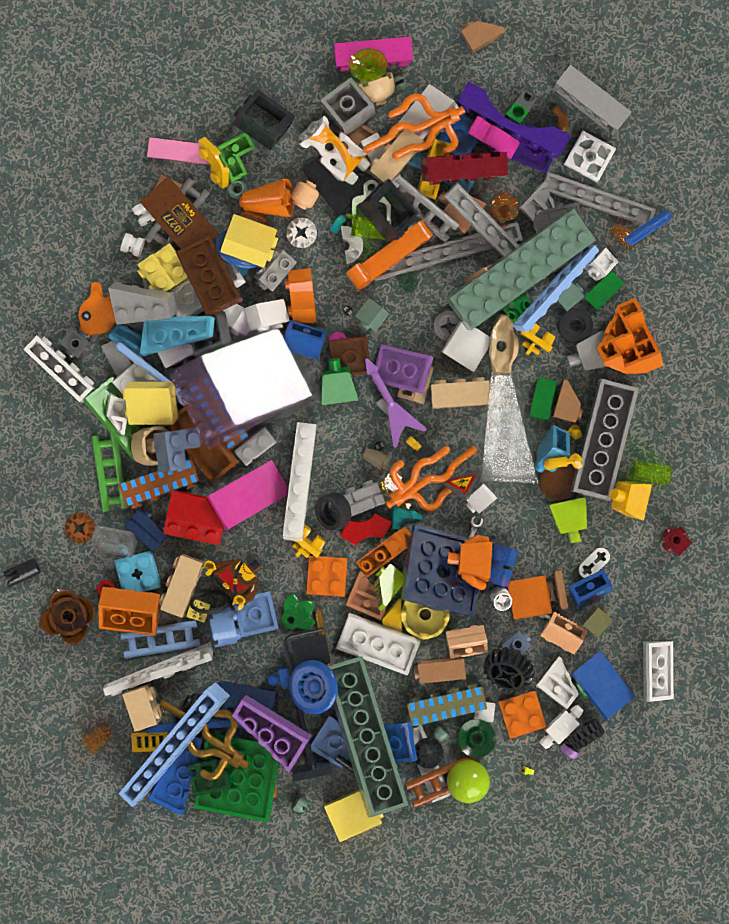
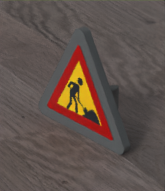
(463, 484)

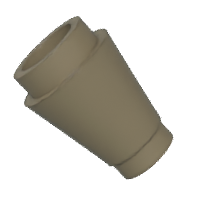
(377, 458)

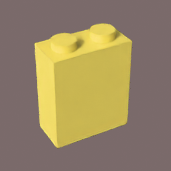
(249, 241)
(150, 403)
(350, 816)

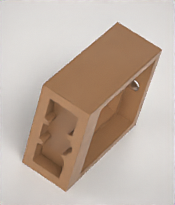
(440, 670)

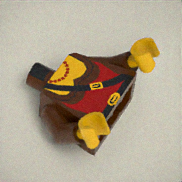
(236, 579)

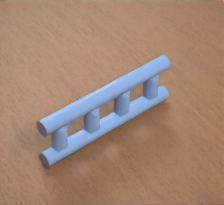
(170, 646)

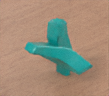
(402, 516)

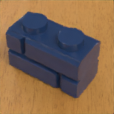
(146, 529)

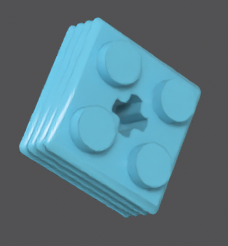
(144, 562)

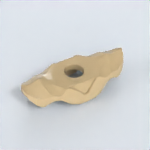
(503, 331)

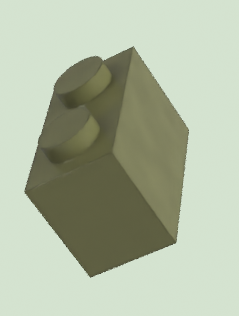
(597, 620)

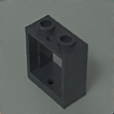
(256, 131)
(397, 201)

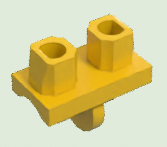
(544, 343)
(313, 547)

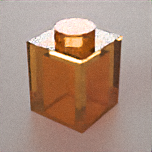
(97, 738)

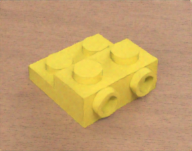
(162, 269)

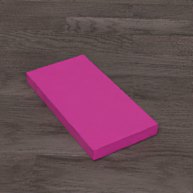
(248, 495)

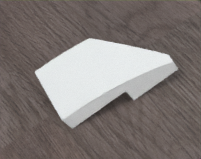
(116, 413)

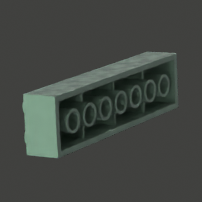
(520, 269)
(366, 739)

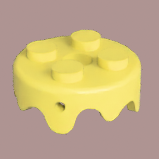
(423, 628)

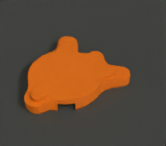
(101, 312)

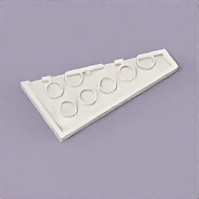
(162, 669)

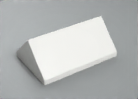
(658, 670)

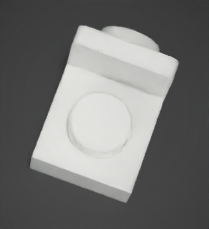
(601, 265)

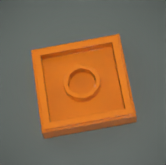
(529, 597)

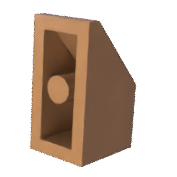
(480, 34)
(567, 404)

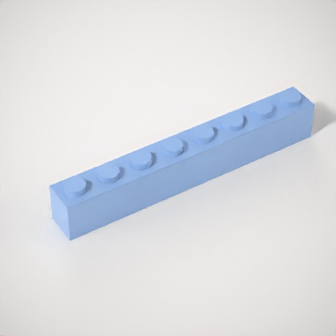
(174, 744)

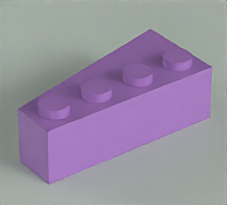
(272, 731)

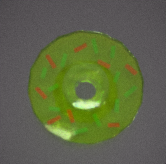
(368, 59)

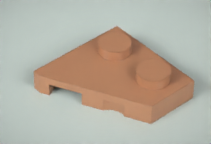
(364, 598)

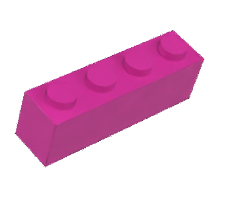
(395, 50)

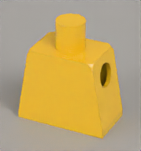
(631, 498)

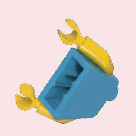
(555, 449)

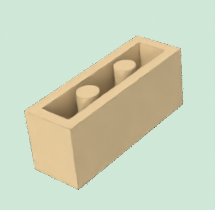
(387, 166)

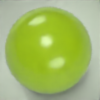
(468, 781)

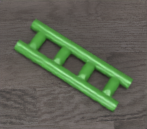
(99, 463)

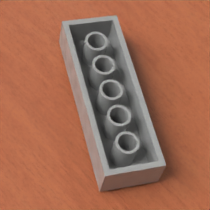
(604, 439)

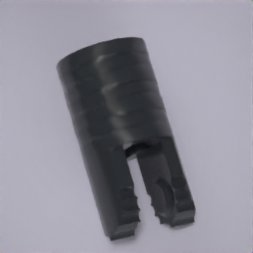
(25, 571)

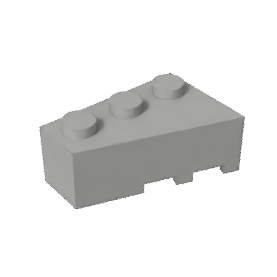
(140, 304)

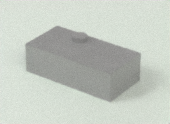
(591, 100)

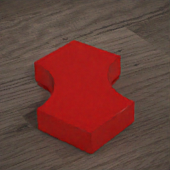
(358, 530)

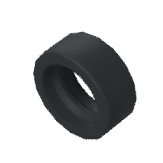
(323, 515)

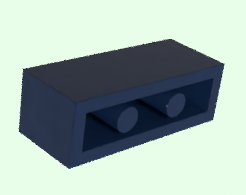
(239, 691)

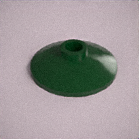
(476, 748)

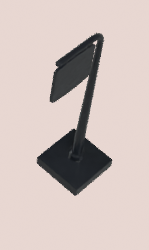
(306, 649)

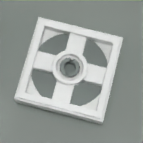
(590, 156)

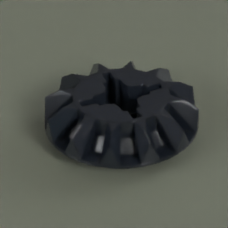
(437, 756)

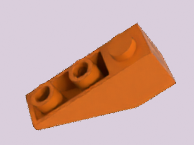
(384, 552)

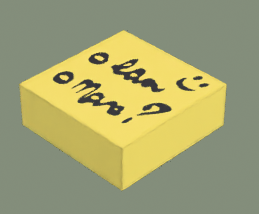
(195, 615)

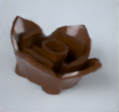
(54, 622)

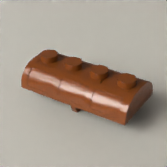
(212, 461)

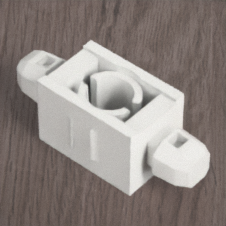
(561, 726)

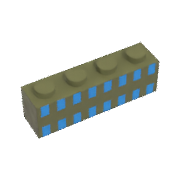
(447, 705)

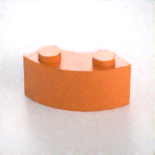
(301, 295)

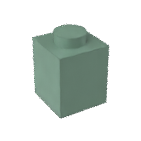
(570, 297)
(371, 315)

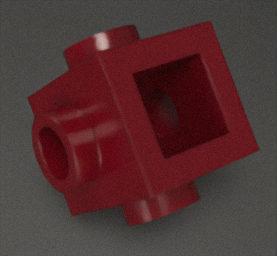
(682, 541)

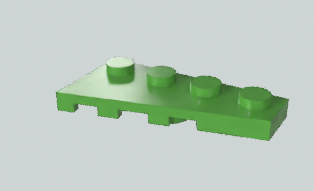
(97, 403)

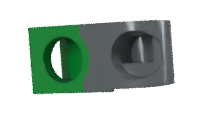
(521, 107)

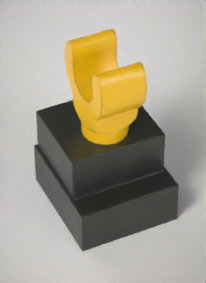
(422, 451)

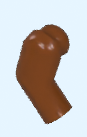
(563, 119)

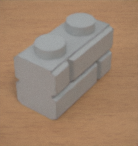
(255, 445)
(364, 498)

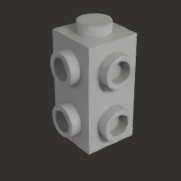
(274, 270)

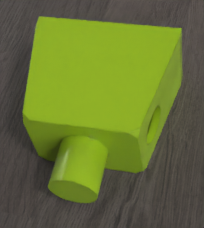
(570, 517)

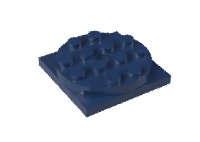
(421, 582)

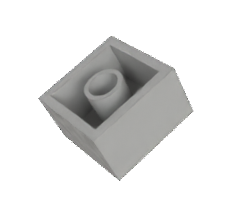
(348, 106)

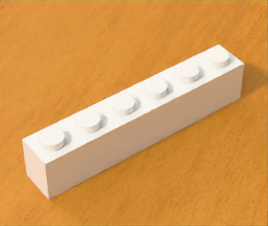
(299, 482)

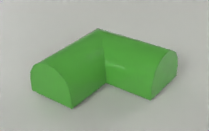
(231, 152)

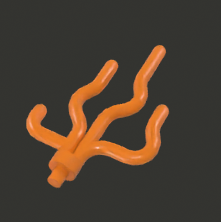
(440, 120)
(409, 489)

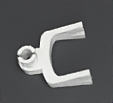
(361, 198)

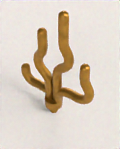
(225, 752)

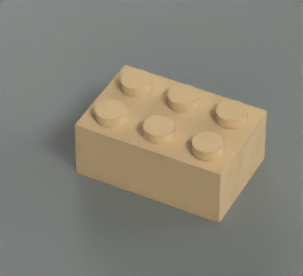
(459, 393)
(181, 585)
(143, 706)

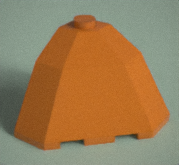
(628, 342)

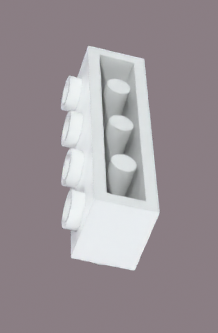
(59, 369)

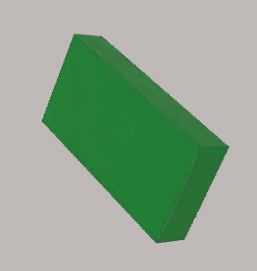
(604, 290)

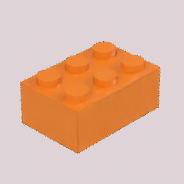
(129, 611)

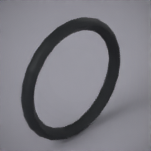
(212, 610)

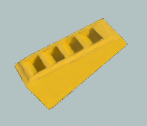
(142, 734)

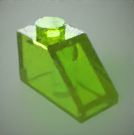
(651, 473)

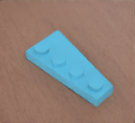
(174, 332)

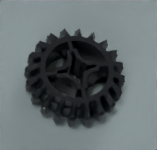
(509, 669)

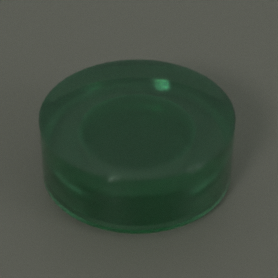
(408, 281)

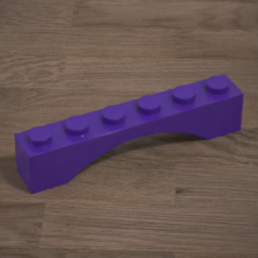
(547, 139)

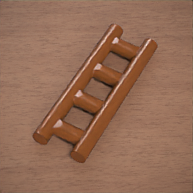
(432, 777)

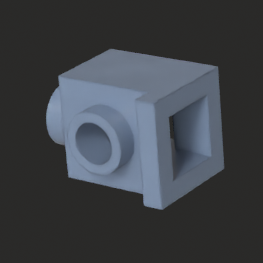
(517, 636)

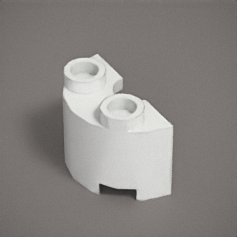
(356, 245)

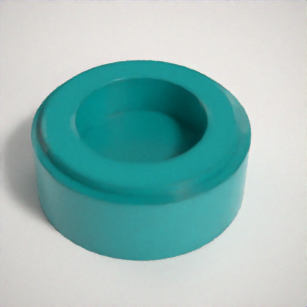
(336, 227)

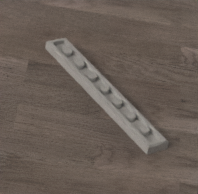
(447, 252)

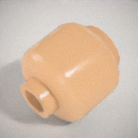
(304, 194)

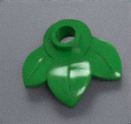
(299, 611)

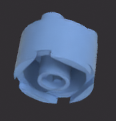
(223, 627)

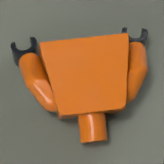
(474, 561)

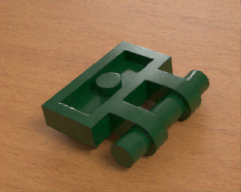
(204, 786)

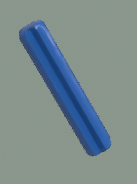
(648, 228)

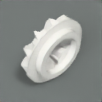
(301, 242)

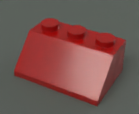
(192, 518)

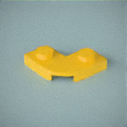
(210, 153)

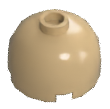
(379, 89)

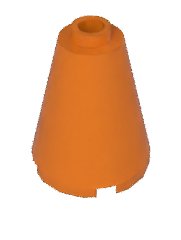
(269, 199)

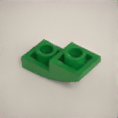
(543, 399)

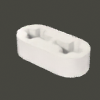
(590, 559)

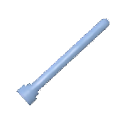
(145, 366)

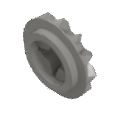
(441, 320)

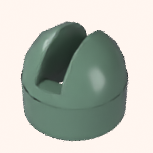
(402, 86)
(440, 734)
(298, 807)

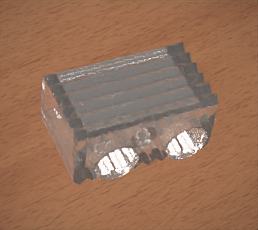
(114, 541)

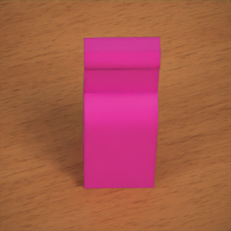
(493, 137)

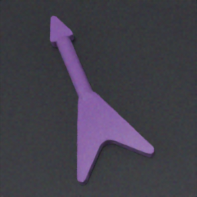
(397, 415)

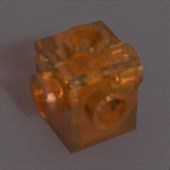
(505, 213)

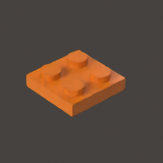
(326, 576)
(522, 714)

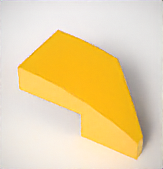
(392, 617)

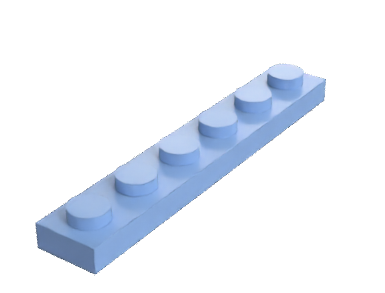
(555, 288)

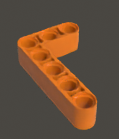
(365, 273)

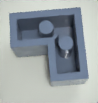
(171, 448)

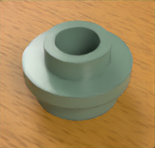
(241, 184)

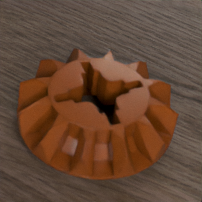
(88, 528)

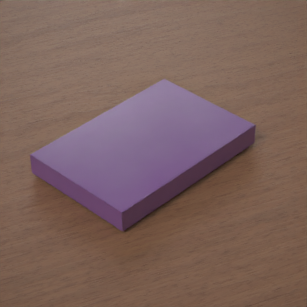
(403, 368)

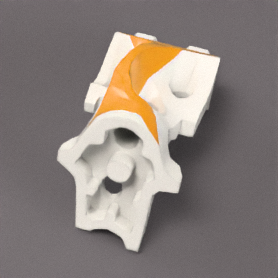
(319, 134)

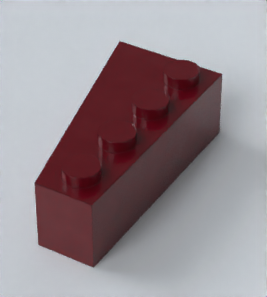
(464, 166)

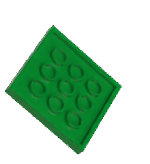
(251, 787)

